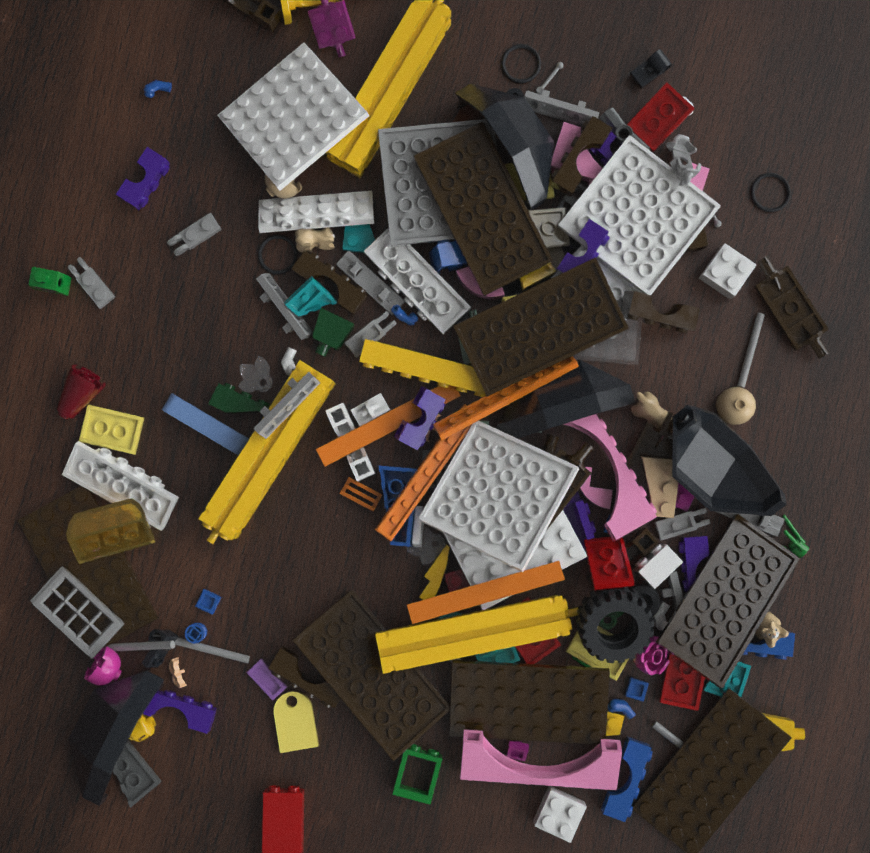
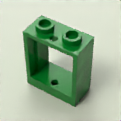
(414, 793)

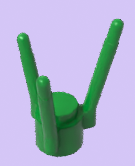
(797, 544)

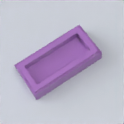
(267, 682)

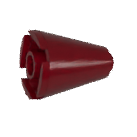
(78, 391)

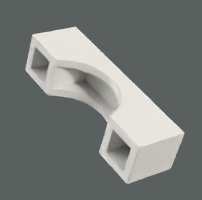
(342, 425)

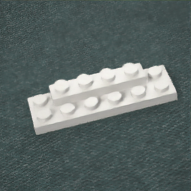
(316, 211)
(418, 282)
(118, 481)

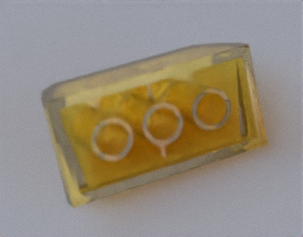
(108, 530)

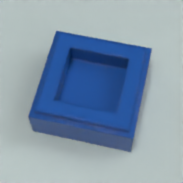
(208, 601)
(636, 689)

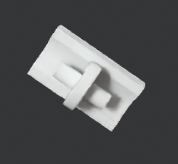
(370, 409)

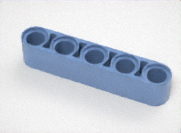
(205, 424)

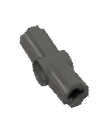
(612, 119)

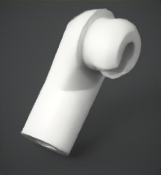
(287, 361)
(659, 618)

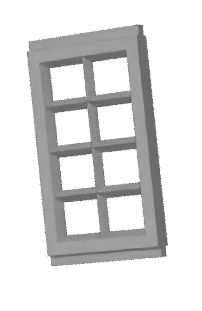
(51, 586)

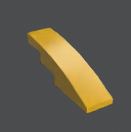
(435, 574)

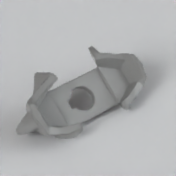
(682, 149)

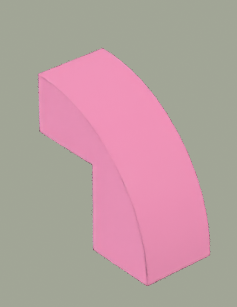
(469, 283)
(597, 496)

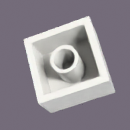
(727, 271)
(657, 565)
(559, 813)

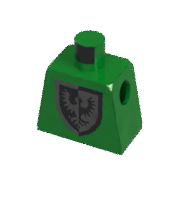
(47, 281)

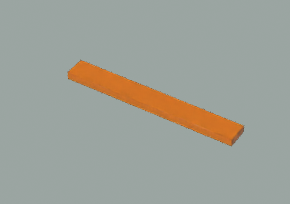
(498, 400)
(378, 428)
(419, 484)
(485, 592)

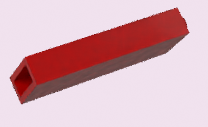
(283, 820)

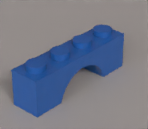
(783, 647)
(618, 802)

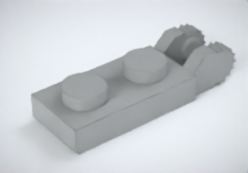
(195, 234)
(92, 284)
(370, 331)
(679, 524)

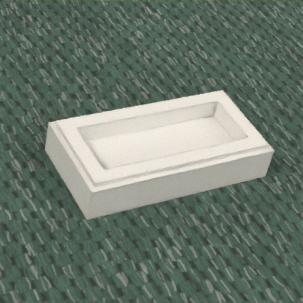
(417, 528)

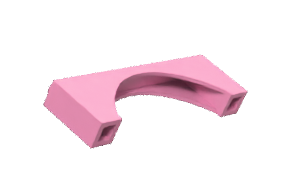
(588, 166)
(630, 506)
(593, 770)

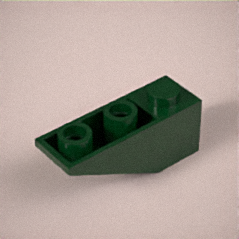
(233, 402)

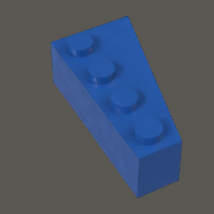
(446, 255)
(393, 482)

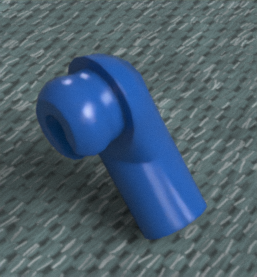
(156, 85)
(402, 316)
(621, 706)

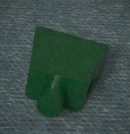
(331, 331)

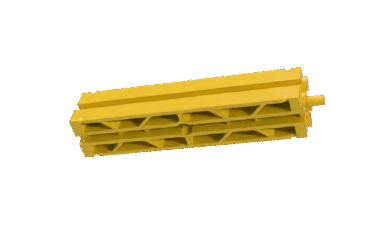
(392, 81)
(262, 462)
(474, 633)

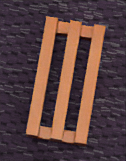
(346, 486)

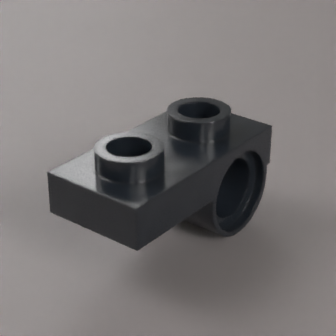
(651, 69)
(156, 657)

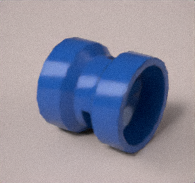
(198, 630)

